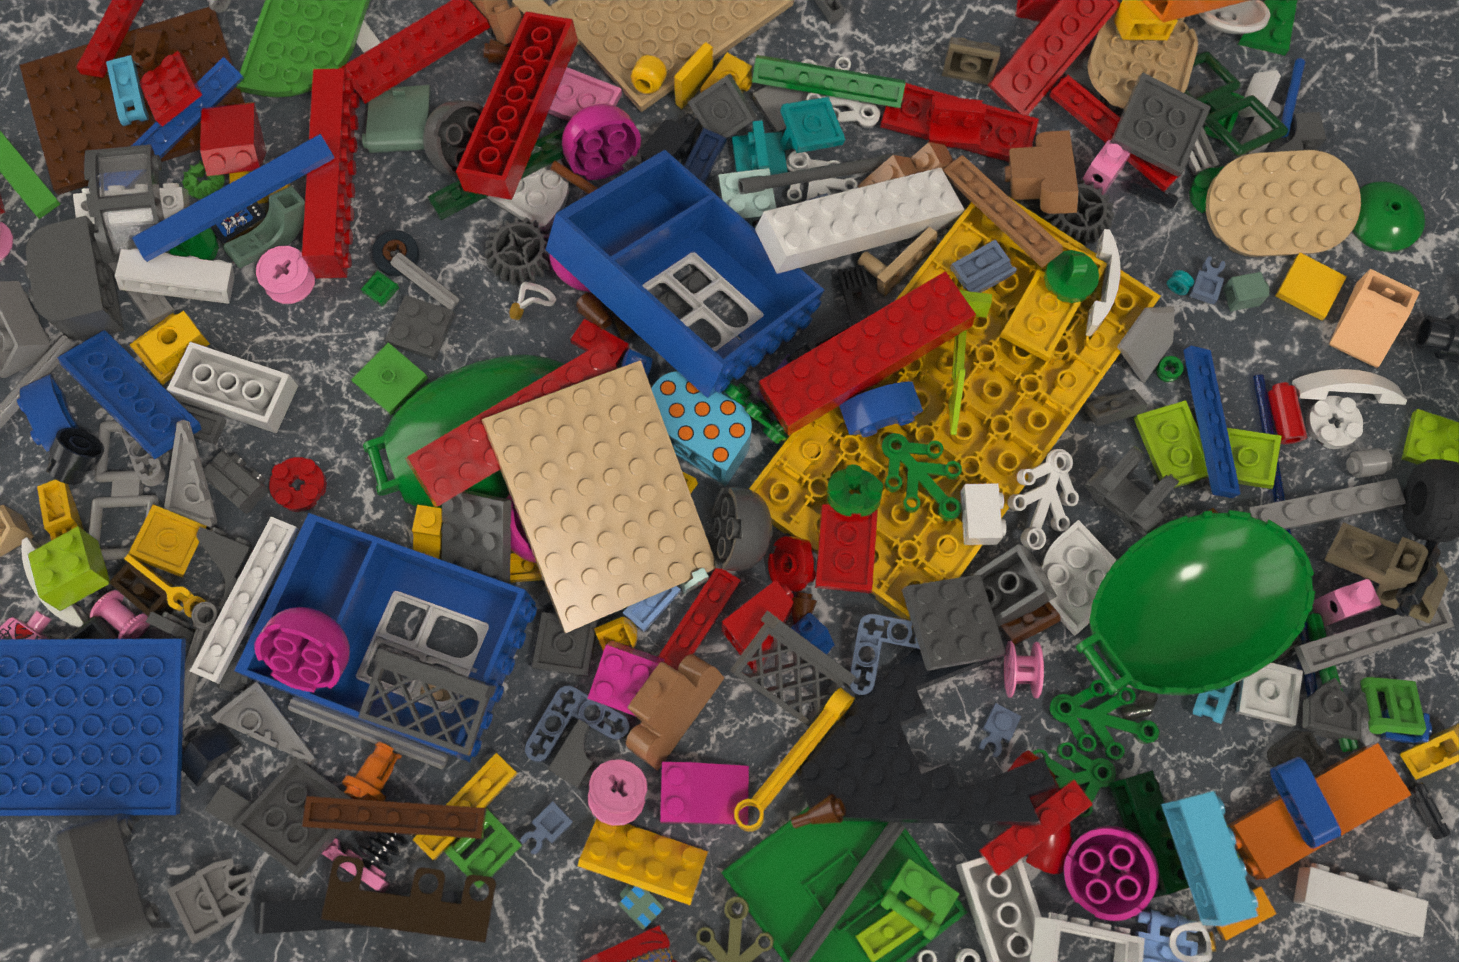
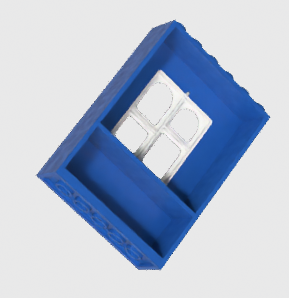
(648, 229)
(359, 585)

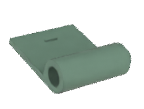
(397, 120)

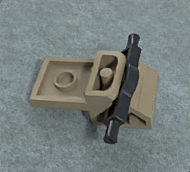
(1405, 572)

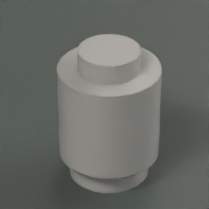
(1369, 462)

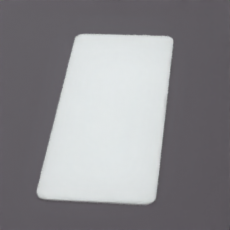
(366, 38)

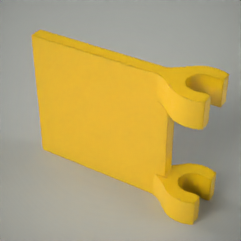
(173, 593)

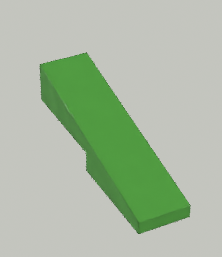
(25, 180)

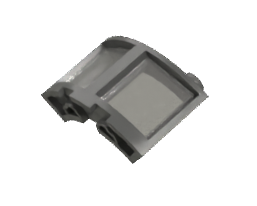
(122, 196)

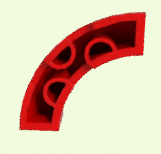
(1052, 853)

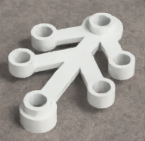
(857, 107)
(815, 187)
(1047, 496)

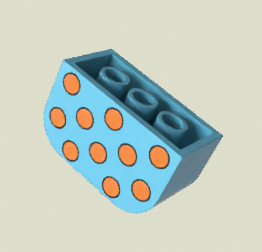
(703, 430)

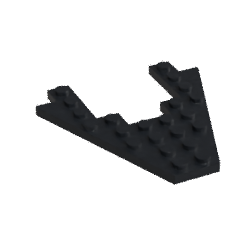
(876, 774)

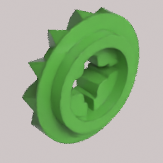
(205, 188)

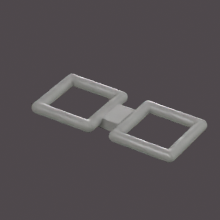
(125, 492)

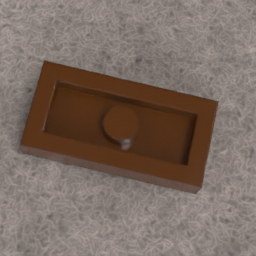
(1030, 623)

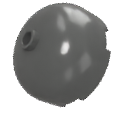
(449, 132)
(739, 529)

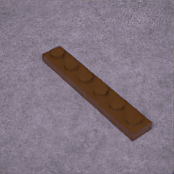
(394, 817)

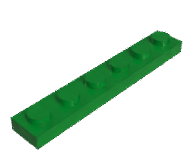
(828, 81)

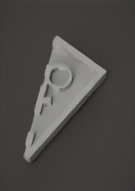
(187, 485)
(261, 718)

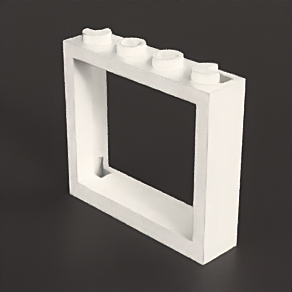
(1047, 938)

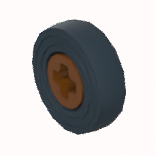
(390, 242)

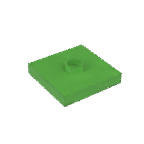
(389, 378)

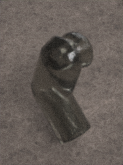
(1143, 706)

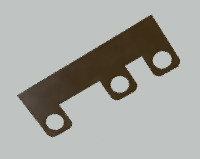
(415, 914)

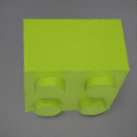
(68, 568)

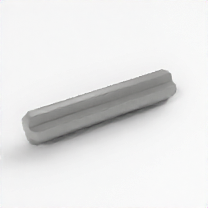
(424, 281)

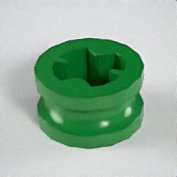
(1168, 376)

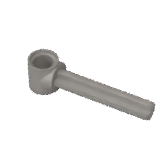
(200, 636)

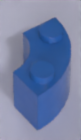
(880, 408)
(45, 410)

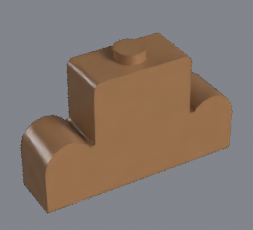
(1045, 173)
(669, 706)

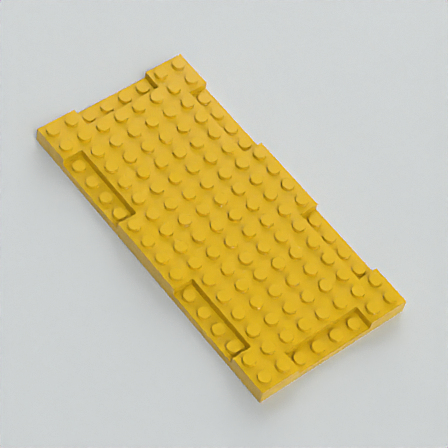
(1006, 423)

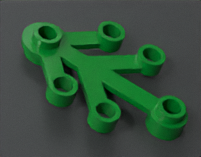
(759, 411)
(919, 472)
(1099, 718)
(1089, 775)

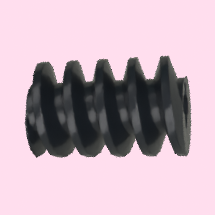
(382, 846)

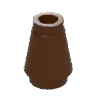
(594, 310)

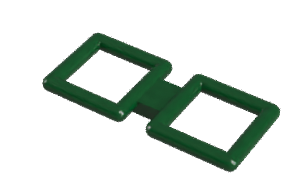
(1224, 104)

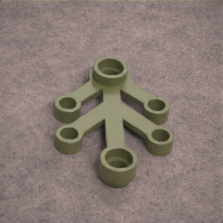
(734, 937)

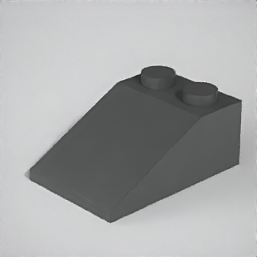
(1015, 584)

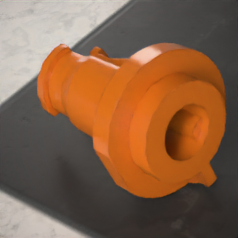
(372, 775)

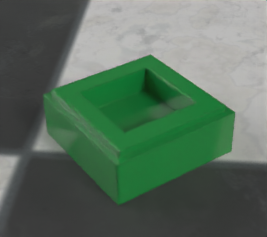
(380, 288)

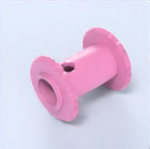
(119, 616)

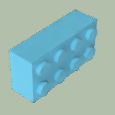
(1210, 859)

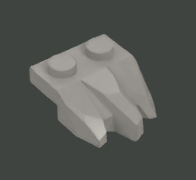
(210, 899)

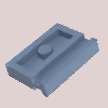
(983, 268)

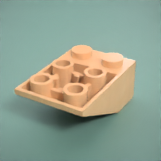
(1373, 317)

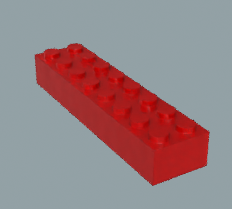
(517, 106)
(330, 185)
(866, 353)
(466, 454)

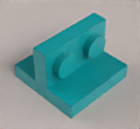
(810, 125)
(759, 150)

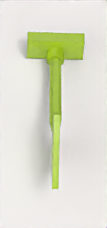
(980, 304)

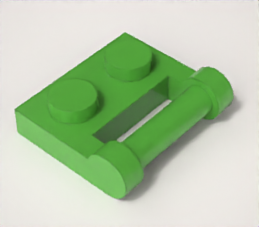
(1402, 706)
(489, 855)
(925, 890)

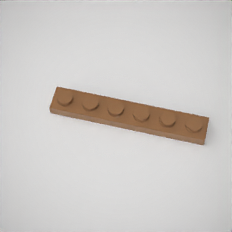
(1003, 211)

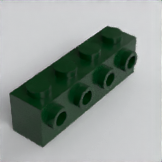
(1142, 813)

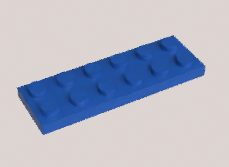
(127, 392)

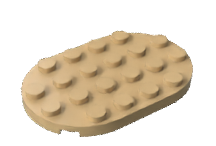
(1118, 62)
(1283, 203)

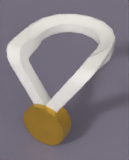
(517, 309)
(1195, 926)

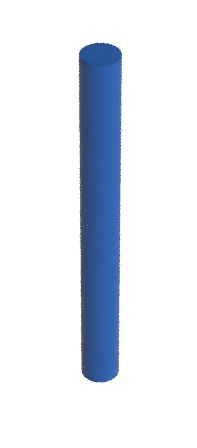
(1292, 93)

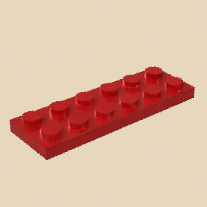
(414, 48)
(1049, 51)
(999, 129)

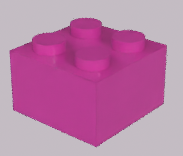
(621, 675)

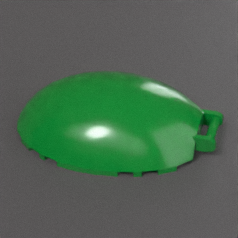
(443, 407)
(1199, 605)

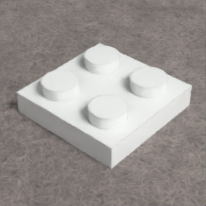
(1271, 694)

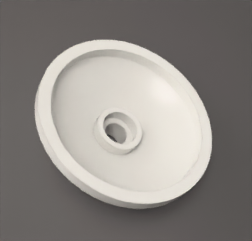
(1238, 18)

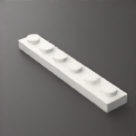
(244, 600)

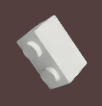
(982, 514)

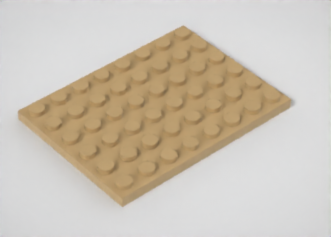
(671, 30)
(600, 495)

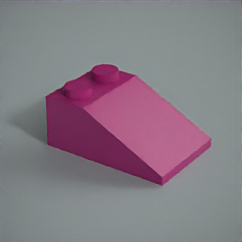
(703, 793)

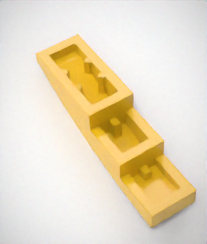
(58, 508)

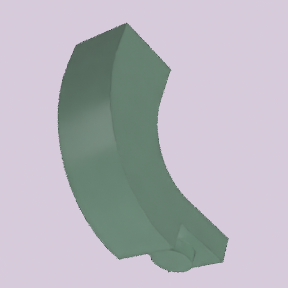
(277, 229)

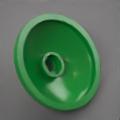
(1384, 227)

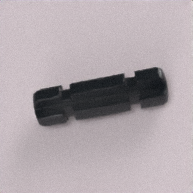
(1152, 193)
(1429, 811)

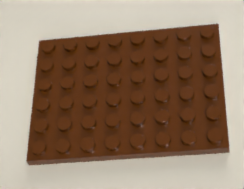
(80, 110)

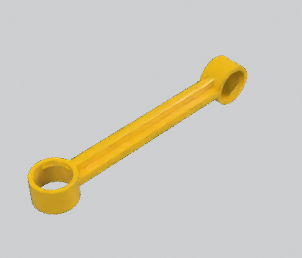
(833, 711)

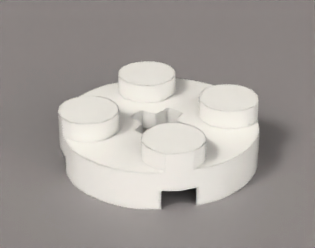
(1348, 416)

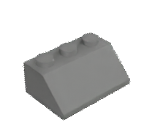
(20, 331)

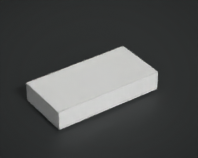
(1262, 87)

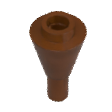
(495, 51)
(802, 605)
(826, 811)

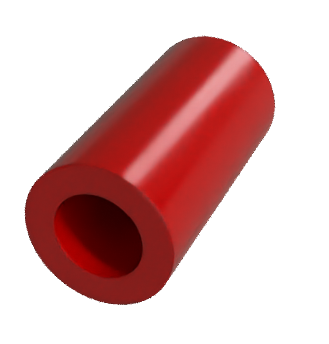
(1287, 413)

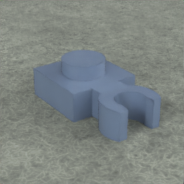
(1207, 283)
(1000, 726)
(550, 824)

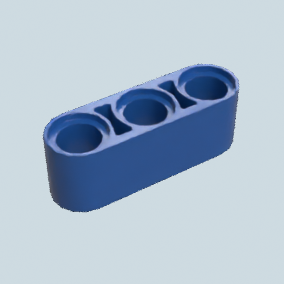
(1305, 802)

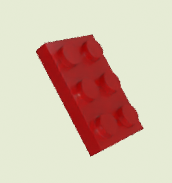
(170, 88)
(846, 551)

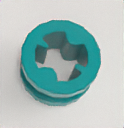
(1180, 282)

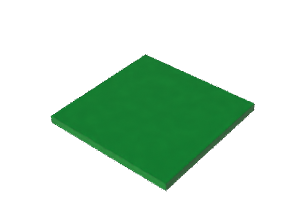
(802, 869)

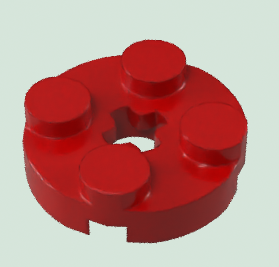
(286, 473)
(798, 552)

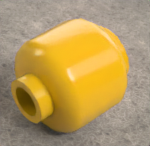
(648, 74)

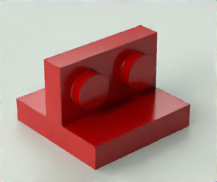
(956, 122)

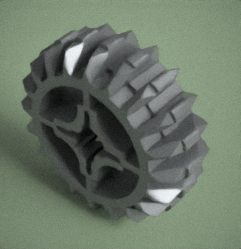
(1090, 205)
(502, 261)

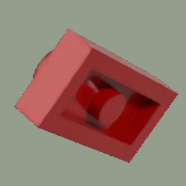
(590, 335)

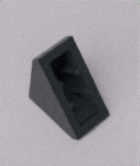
(208, 753)

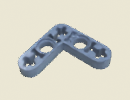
(875, 641)
(575, 711)

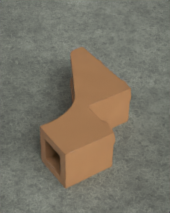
(502, 18)
(927, 158)

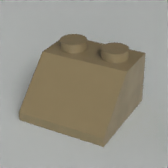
(970, 60)

